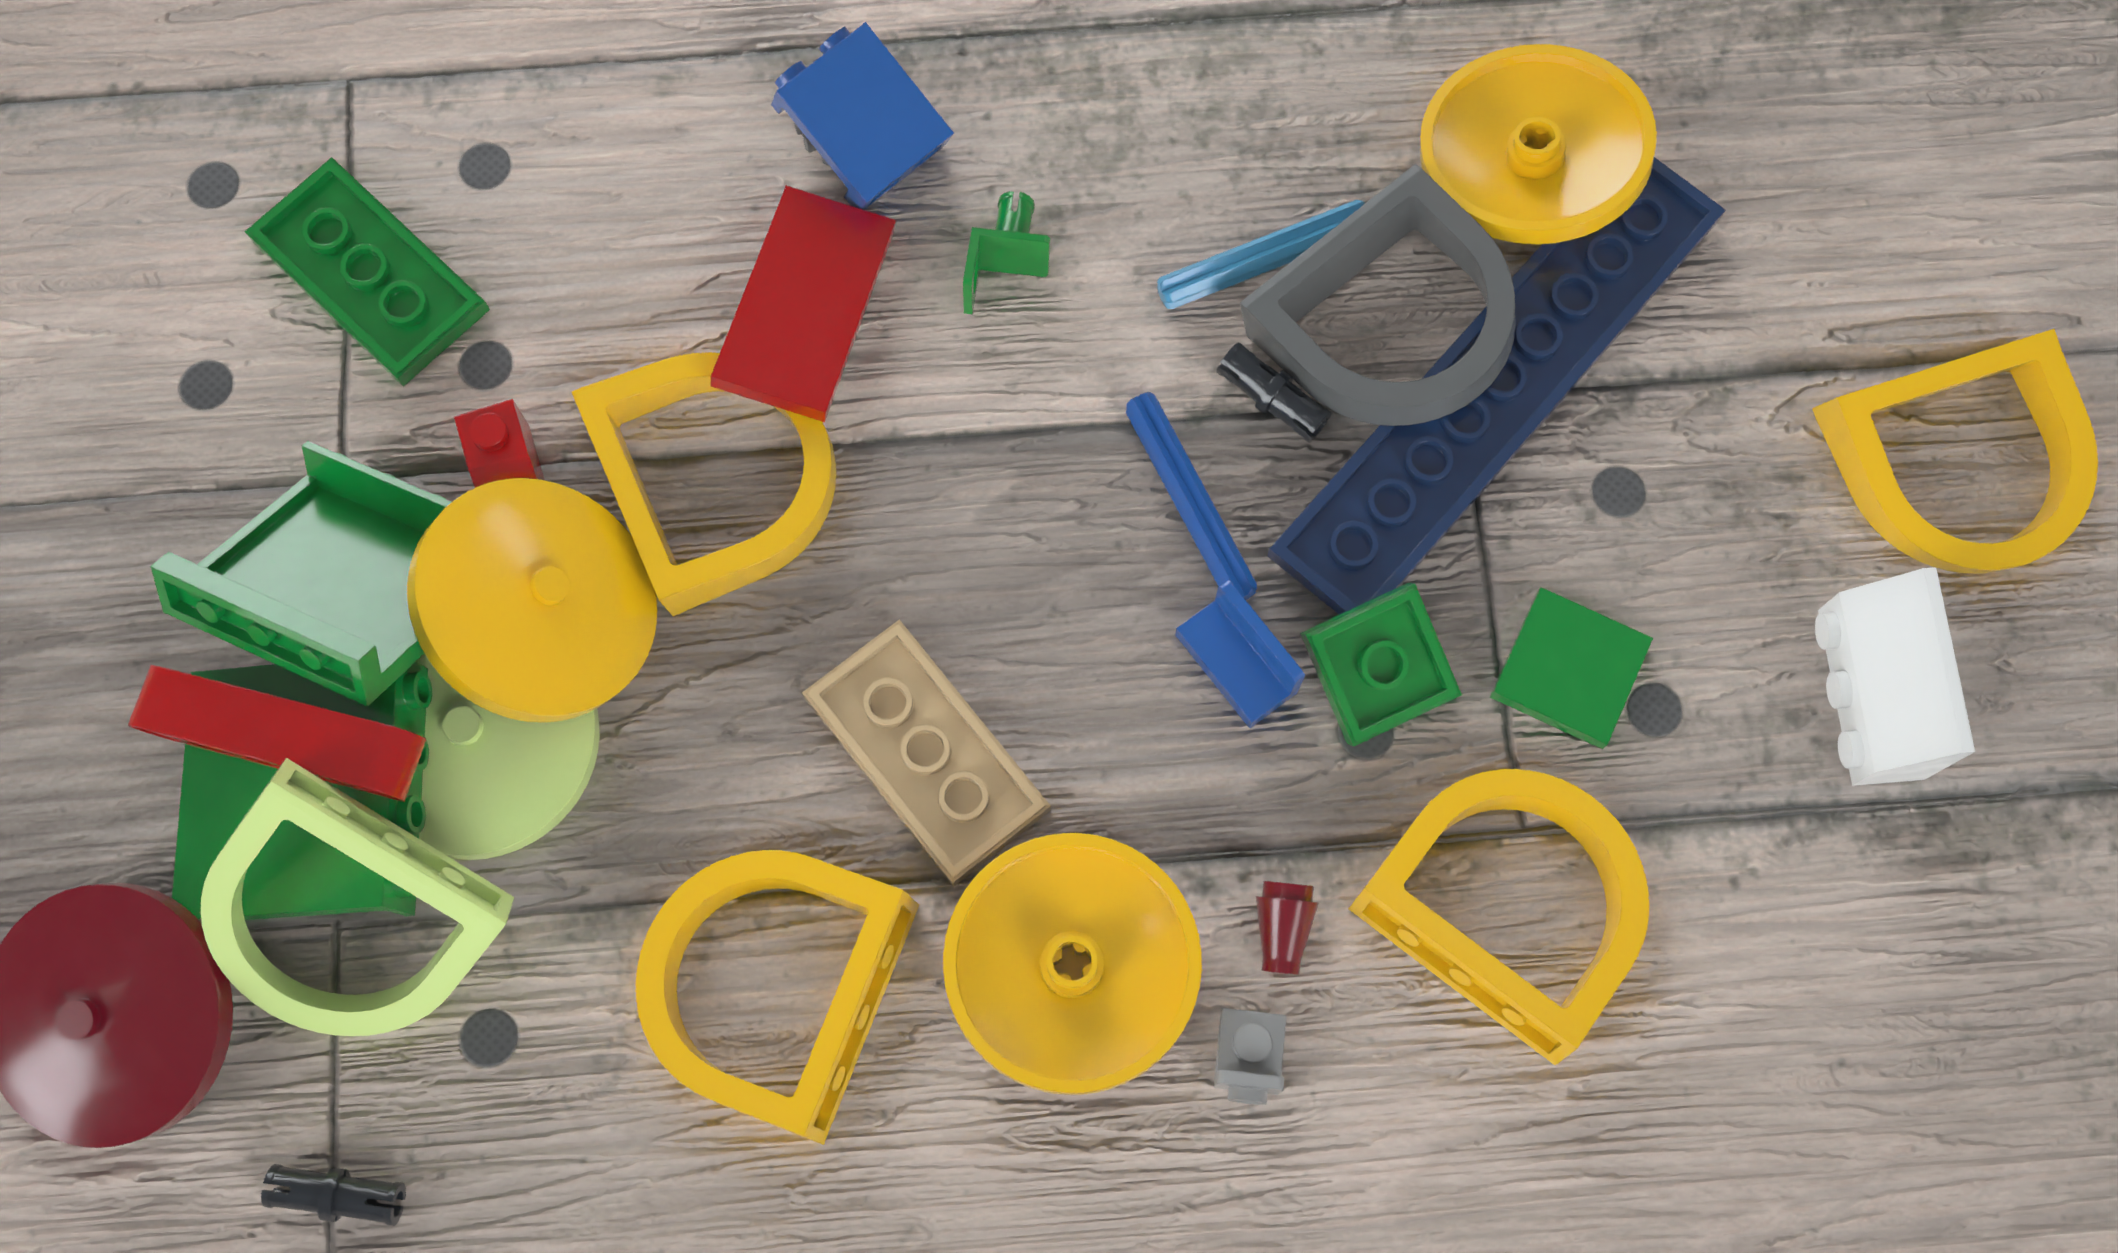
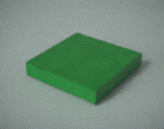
(1381, 664)
(1571, 668)

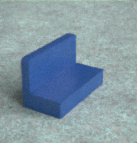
(1241, 655)

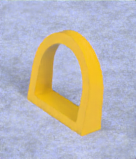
(2058, 412)
(684, 586)
(1470, 969)
(850, 1015)

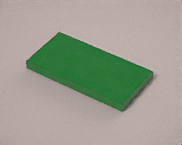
(367, 271)

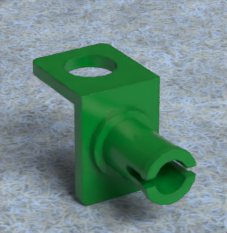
(1005, 248)

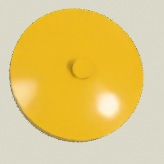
(1539, 142)
(531, 600)
(1072, 963)

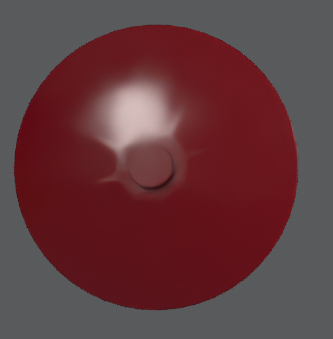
(110, 1015)

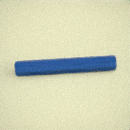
(1189, 494)

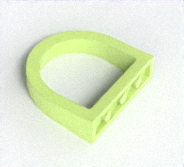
(385, 849)

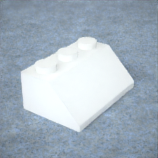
(1894, 679)

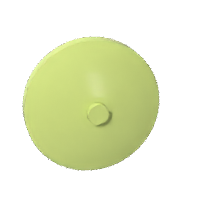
(498, 778)

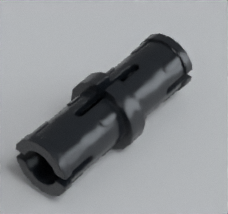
(1274, 392)
(333, 1194)

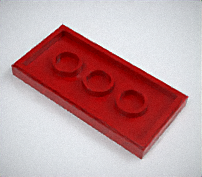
(803, 304)

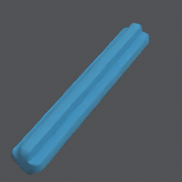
(1249, 258)

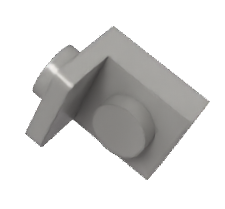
(1250, 1055)

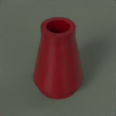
(1284, 924)

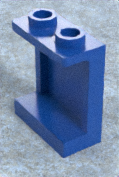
(861, 114)

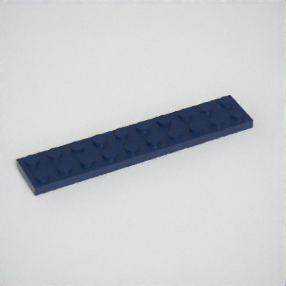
(1420, 478)

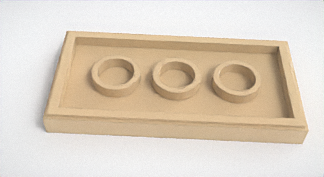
(926, 752)

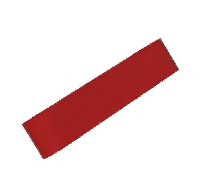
(273, 728)

